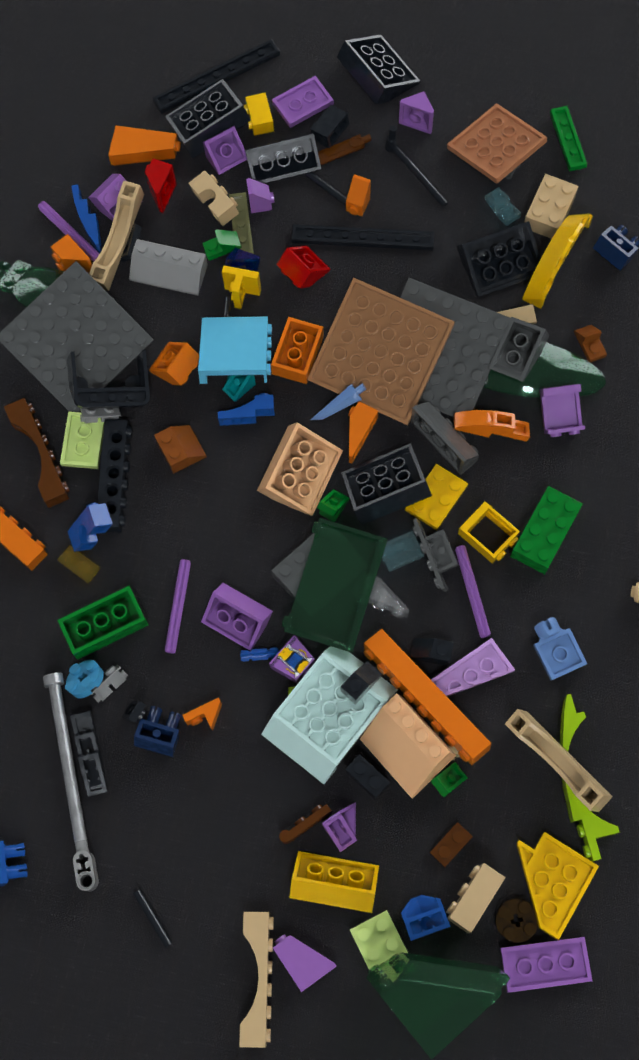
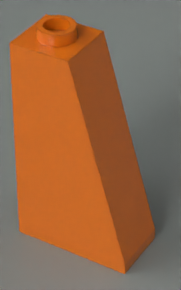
(142, 145)

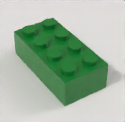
(546, 530)
(102, 622)

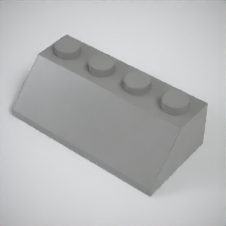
(167, 267)

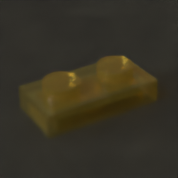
(78, 564)

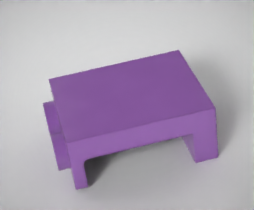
(561, 410)

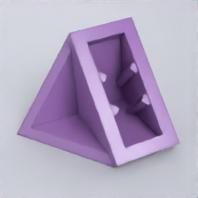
(342, 827)

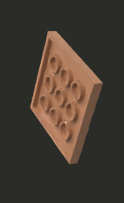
(496, 143)

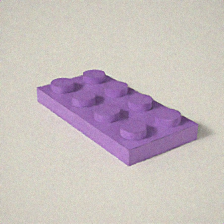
(546, 964)

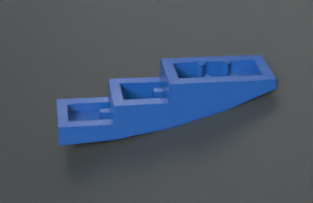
(89, 221)

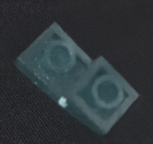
(501, 205)

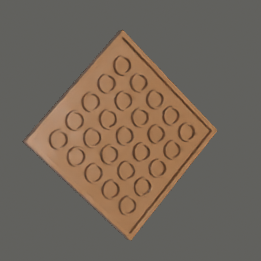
(384, 346)

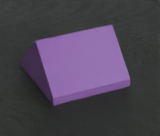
(417, 112)
(225, 150)

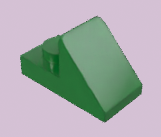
(223, 244)
(332, 505)
(449, 779)

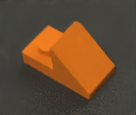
(209, 710)

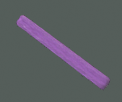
(54, 217)
(472, 591)
(177, 606)

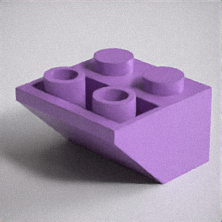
(106, 195)

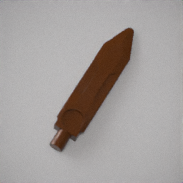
(343, 148)

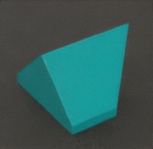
(238, 385)

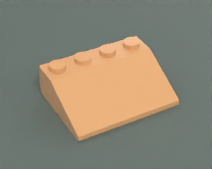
(300, 469)
(406, 745)

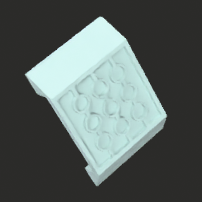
(321, 723)

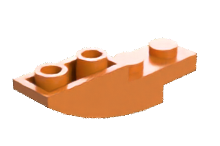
(491, 422)

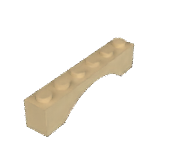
(126, 210)
(582, 784)
(254, 1026)

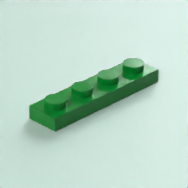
(568, 138)

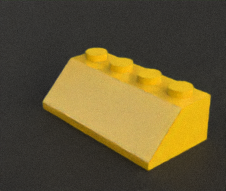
(334, 881)

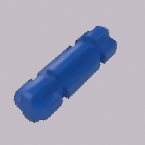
(258, 654)

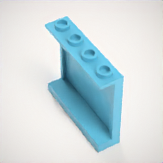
(234, 347)

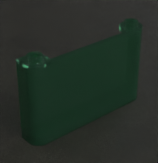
(335, 585)

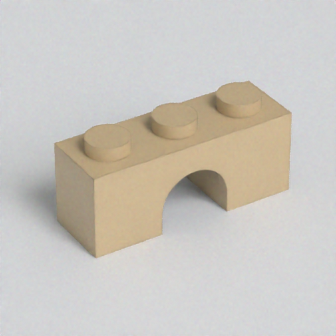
(206, 188)

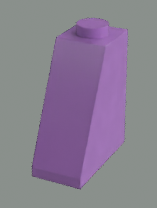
(301, 961)

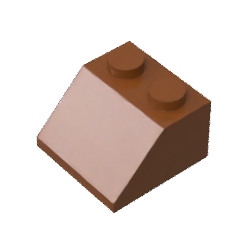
(179, 447)

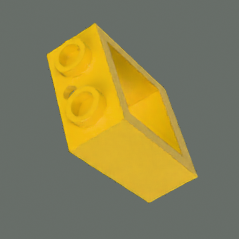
(486, 510)

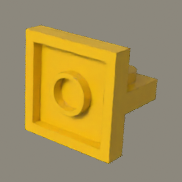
(241, 282)

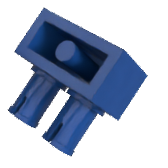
(12, 871)

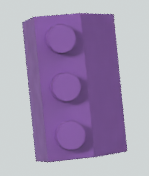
(236, 616)

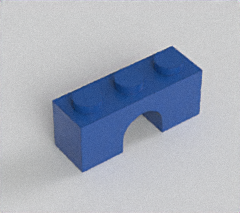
(91, 521)

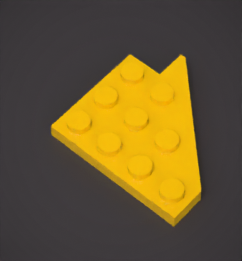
(555, 881)

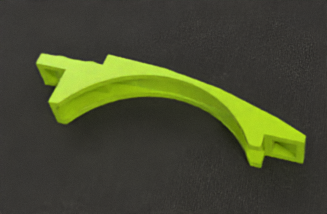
(590, 825)

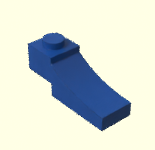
(261, 406)

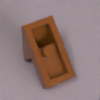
(590, 342)

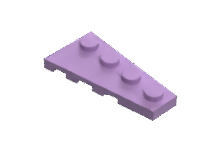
(477, 667)

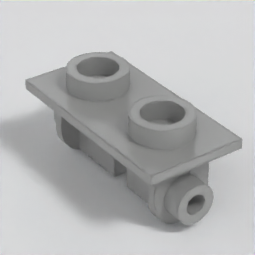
(91, 415)
(112, 677)

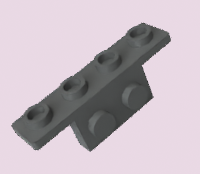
(439, 553)

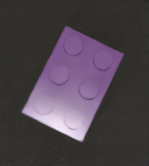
(302, 101)

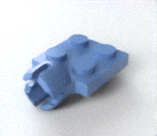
(557, 649)

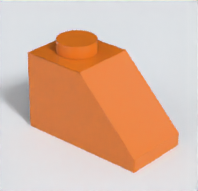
(358, 195)

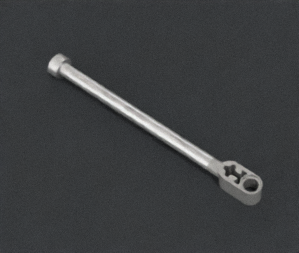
(53, 682)

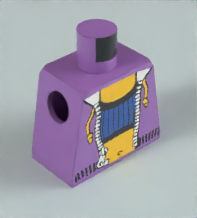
(292, 660)

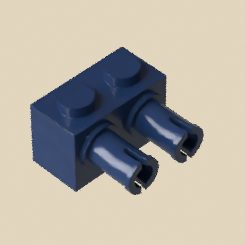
(616, 247)
(156, 736)

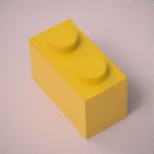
(259, 114)

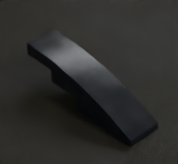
(89, 753)

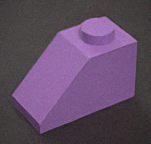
(259, 196)

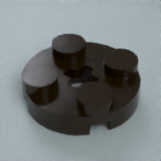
(510, 931)

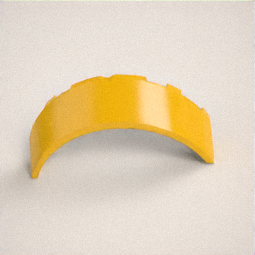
(554, 257)

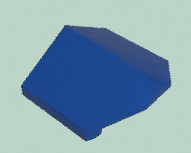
(424, 916)

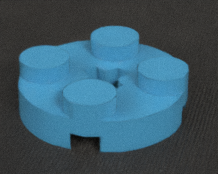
(84, 678)

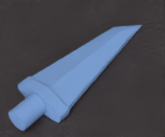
(343, 400)

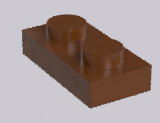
(451, 844)

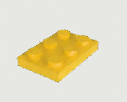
(445, 492)

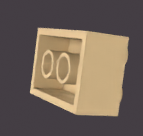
(551, 205)
(474, 897)

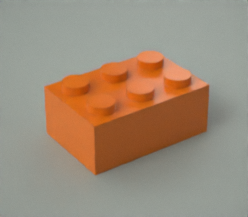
(297, 350)

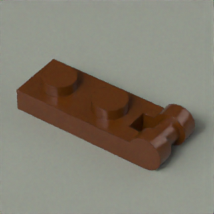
(304, 824)

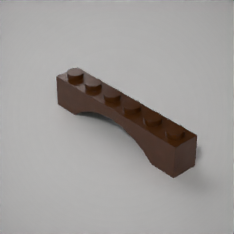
(50, 483)

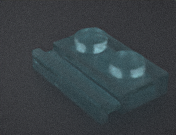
(402, 551)

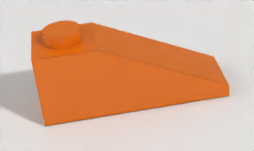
(361, 423)

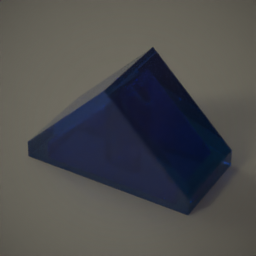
(243, 260)

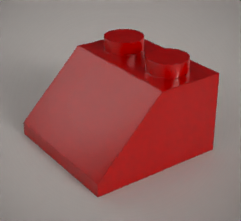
(161, 182)
(302, 266)

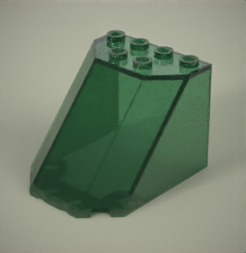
(436, 995)

